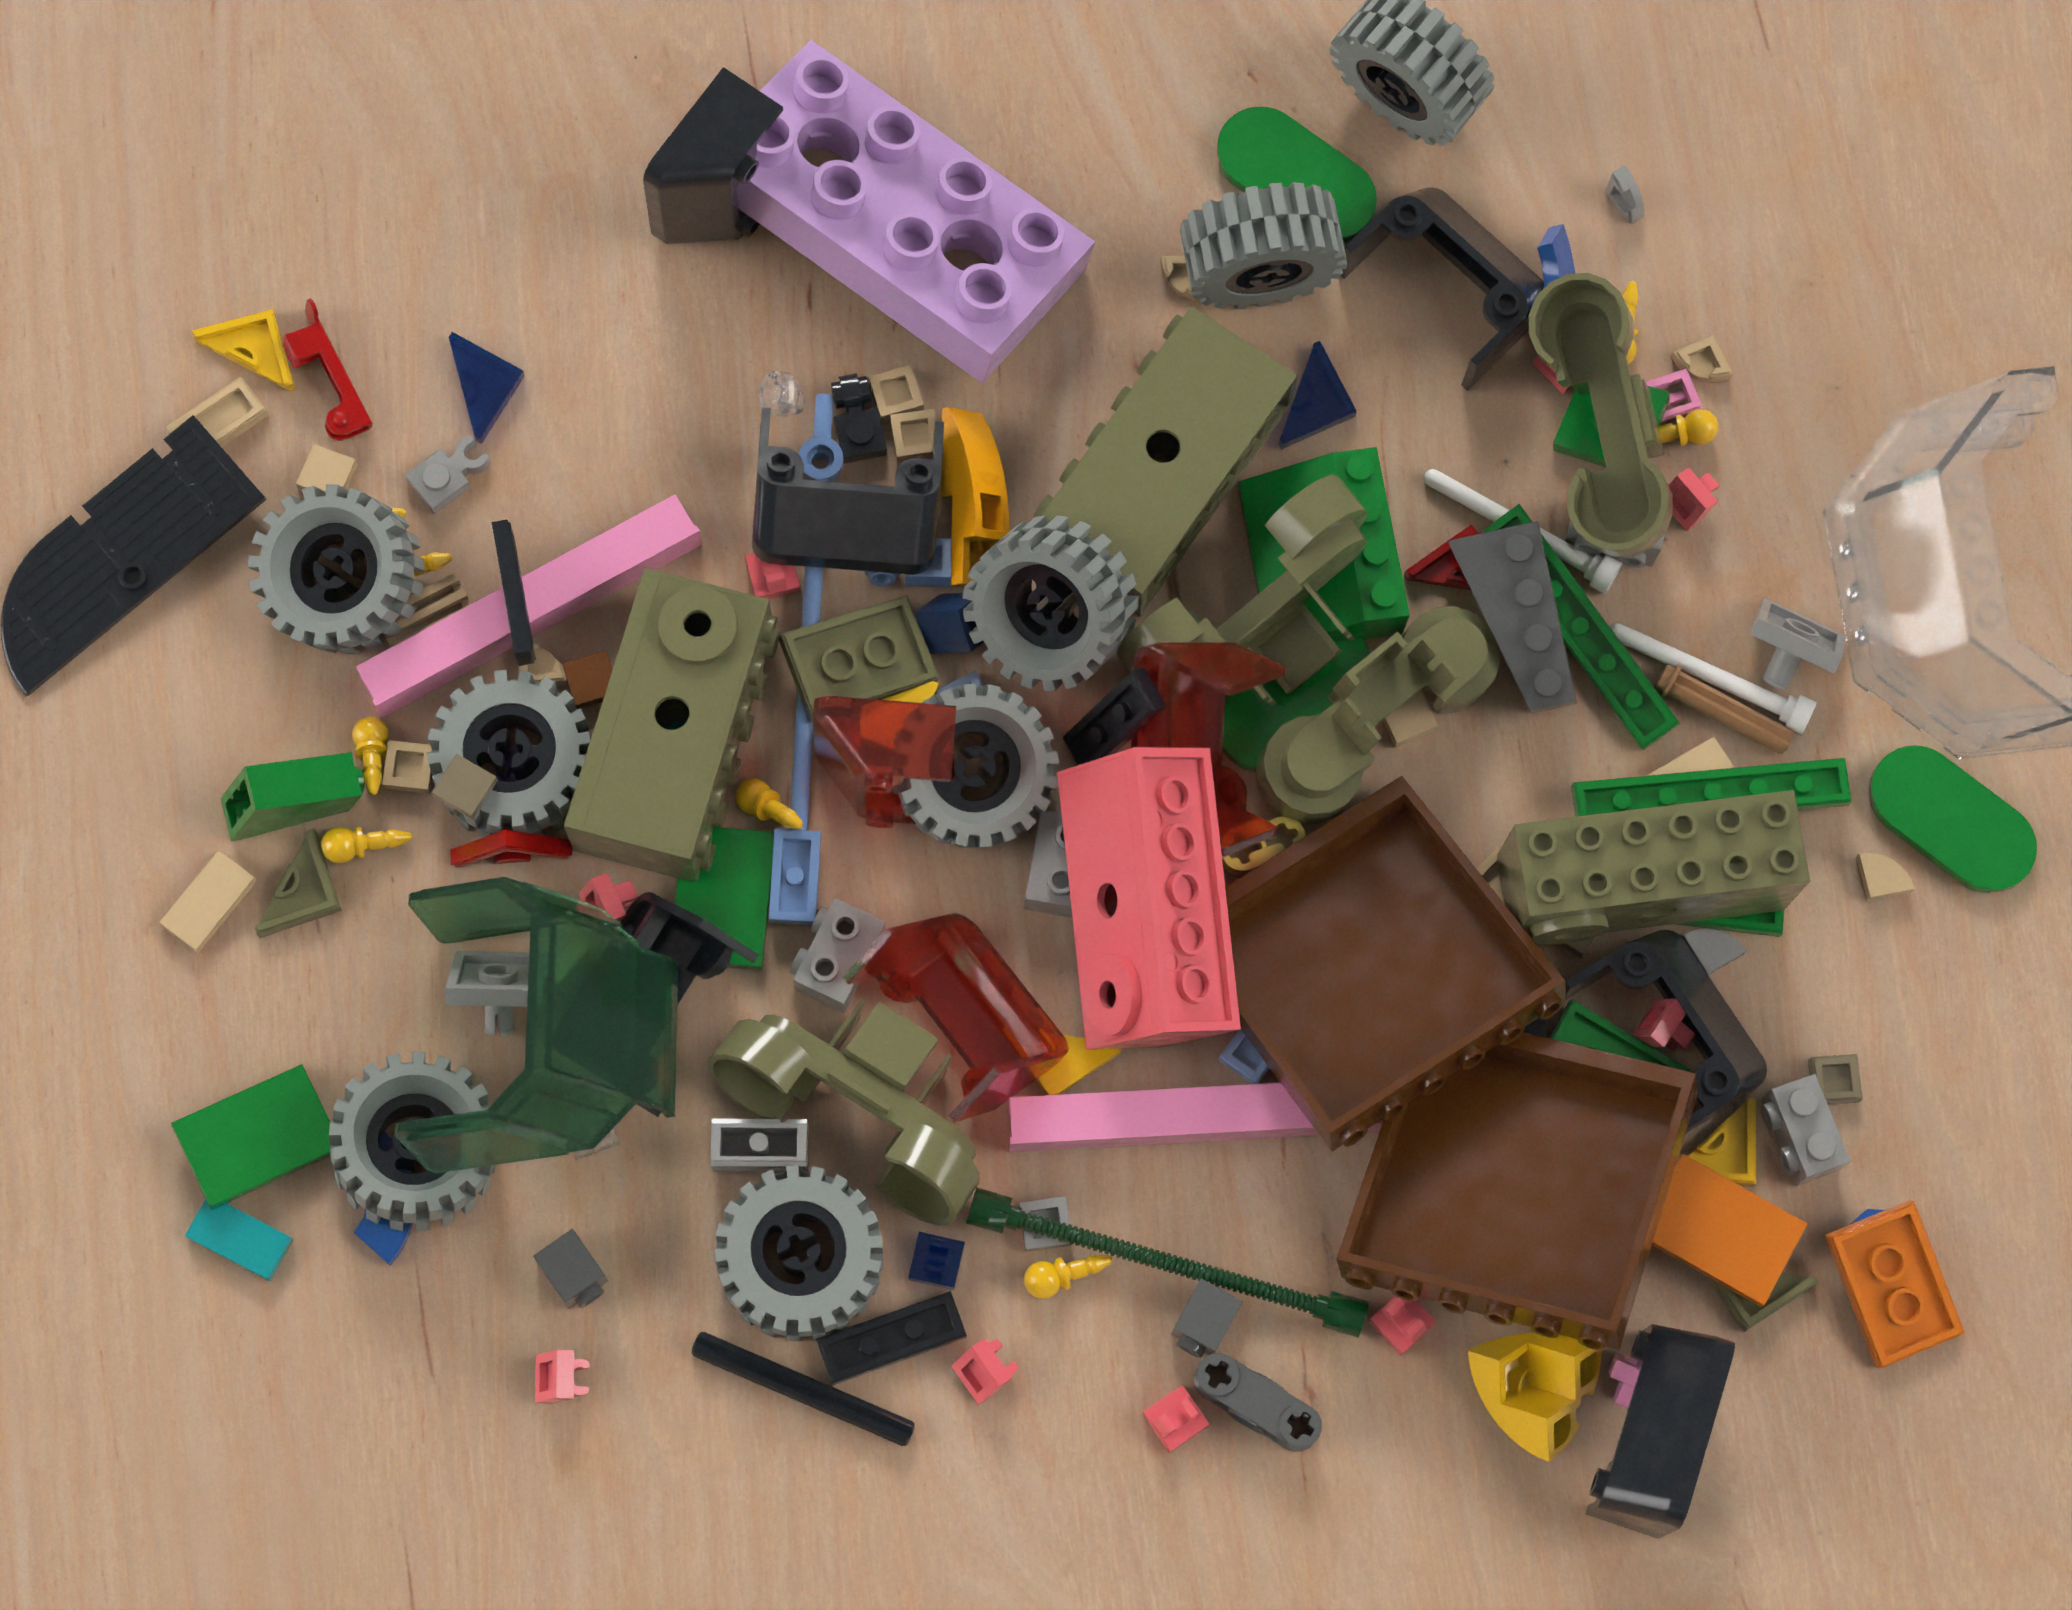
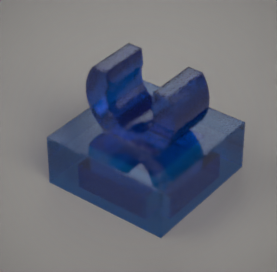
(936, 1260)

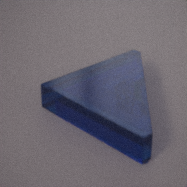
(485, 382)
(1319, 400)

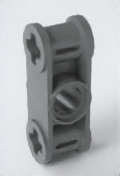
(1257, 1402)

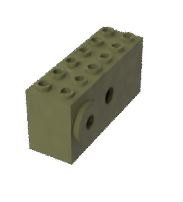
(1204, 406)
(657, 791)
(1653, 866)

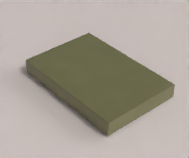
(859, 654)

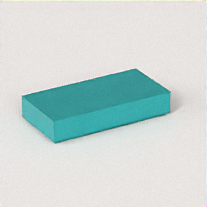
(240, 1239)

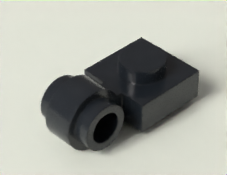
(859, 431)

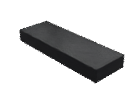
(514, 592)
(1115, 718)
(891, 1338)

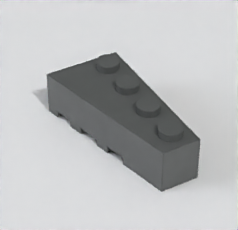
(1517, 599)

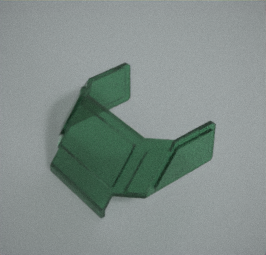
(594, 1027)

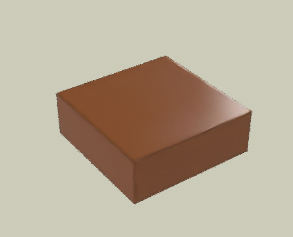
(588, 678)

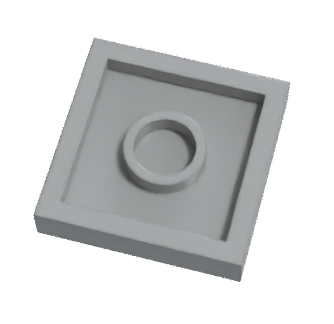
(1795, 640)
(490, 981)

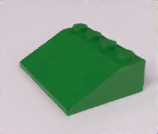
(1369, 590)

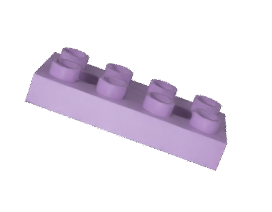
(901, 206)

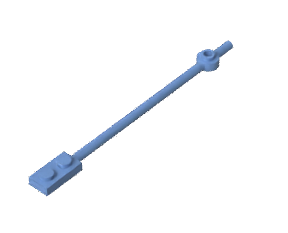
(798, 850)

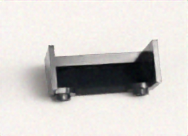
(704, 160)
(1470, 248)
(846, 522)
(687, 938)
(1732, 1060)
(1663, 1430)

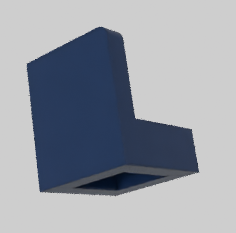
(944, 624)

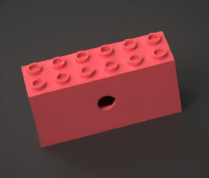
(1148, 898)

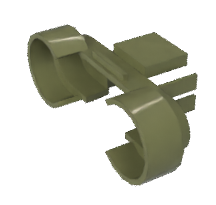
(1585, 337)
(1319, 541)
(1319, 760)
(776, 1061)

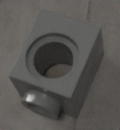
(572, 1270)
(1205, 1319)

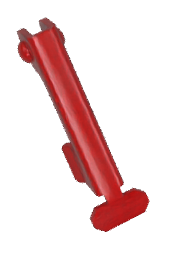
(313, 344)

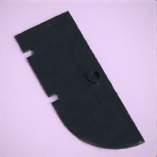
(137, 540)

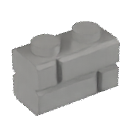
(758, 1145)

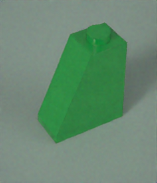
(290, 793)

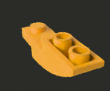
(977, 489)

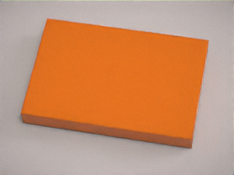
(1725, 1231)
(1894, 1284)

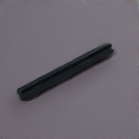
(803, 1388)

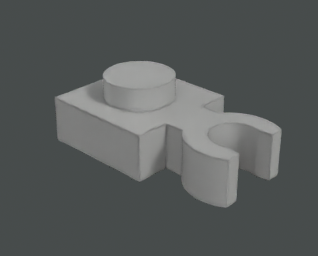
(442, 478)

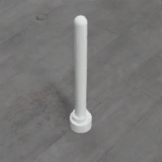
(1597, 569)
(1792, 711)

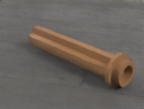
(1723, 709)

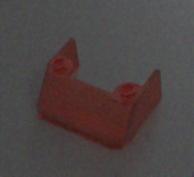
(1193, 686)
(878, 743)
(973, 1002)

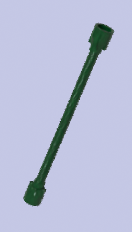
(1337, 1311)

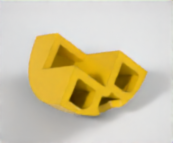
(1535, 1387)

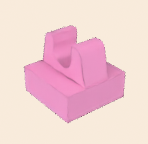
(1625, 1371)

